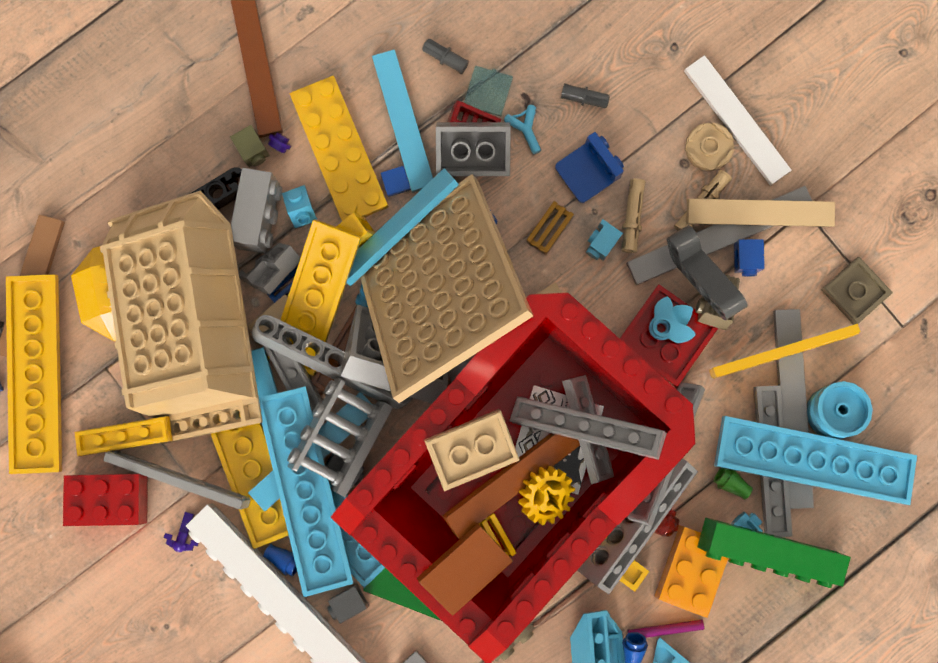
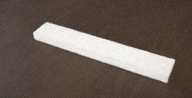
(737, 120)

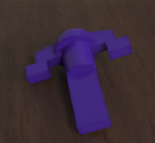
(180, 543)

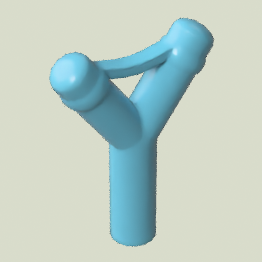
(526, 127)

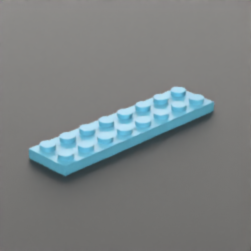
(815, 460)
(304, 496)

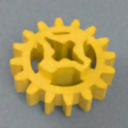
(546, 495)

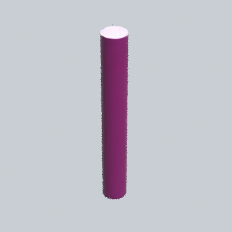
(670, 628)

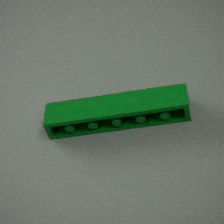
(773, 552)

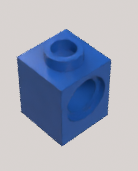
(749, 257)

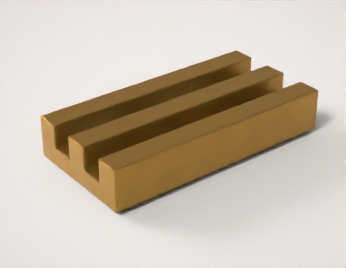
(561, 211)

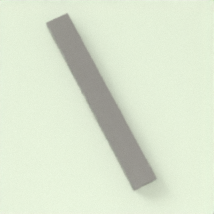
(711, 239)
(792, 381)

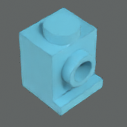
(603, 241)

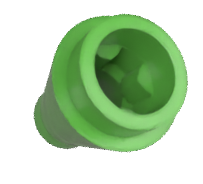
(732, 482)

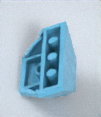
(597, 639)

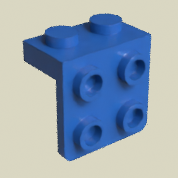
(590, 168)

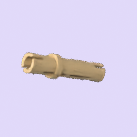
(720, 181)
(633, 215)

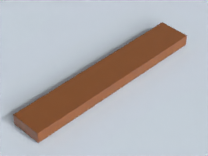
(257, 67)
(507, 483)

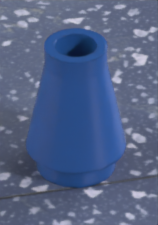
(281, 559)
(634, 647)

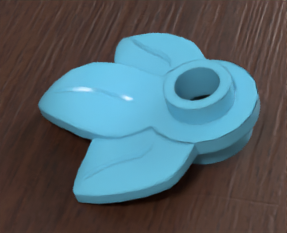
(674, 319)

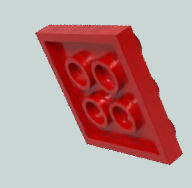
(665, 356)

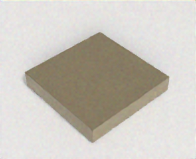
(856, 291)

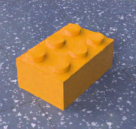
(689, 575)

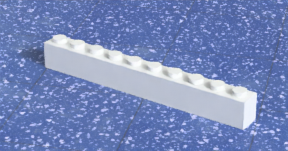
(269, 588)

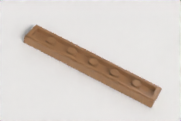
(39, 256)

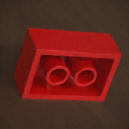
(105, 499)

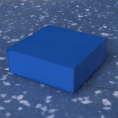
(395, 181)

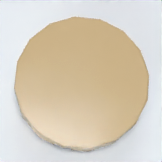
(709, 146)

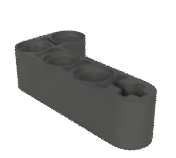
(704, 274)

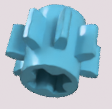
(751, 521)

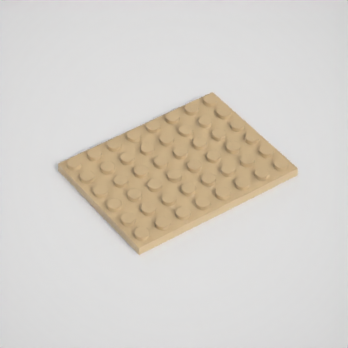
(443, 292)

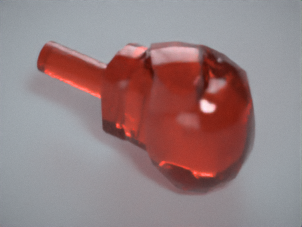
(669, 524)

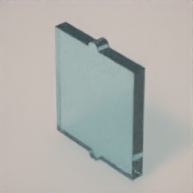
(488, 90)

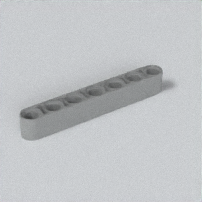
(319, 362)

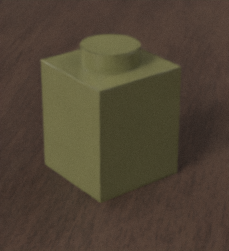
(250, 146)

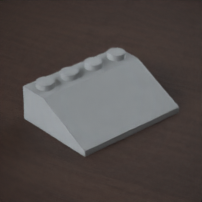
(365, 364)

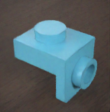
(299, 206)

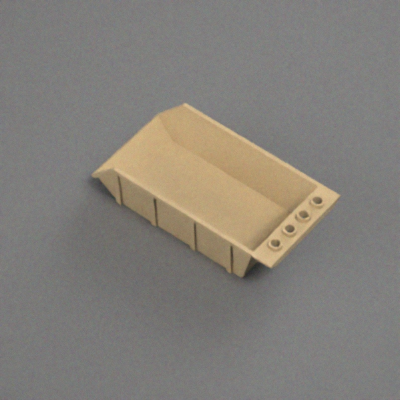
(181, 317)

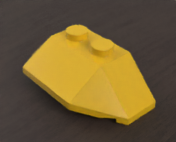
(91, 294)

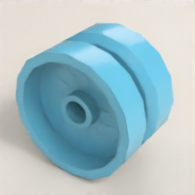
(839, 410)

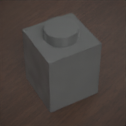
(347, 604)

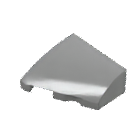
(271, 268)

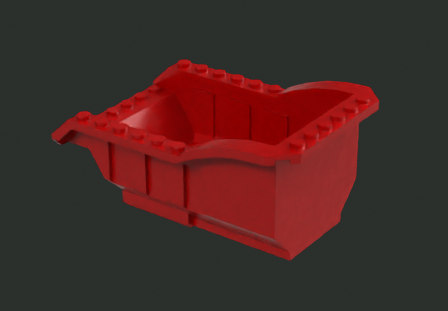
(406, 525)

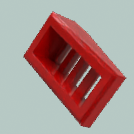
(470, 110)

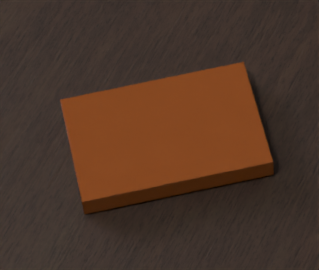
(464, 569)

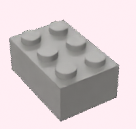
(473, 148)
(255, 210)

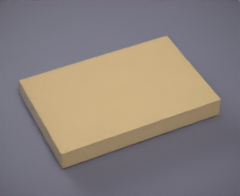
(471, 450)

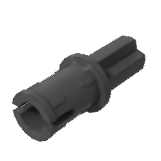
(445, 55)
(585, 96)

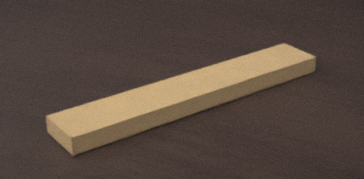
(761, 212)

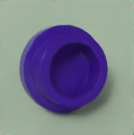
(279, 142)

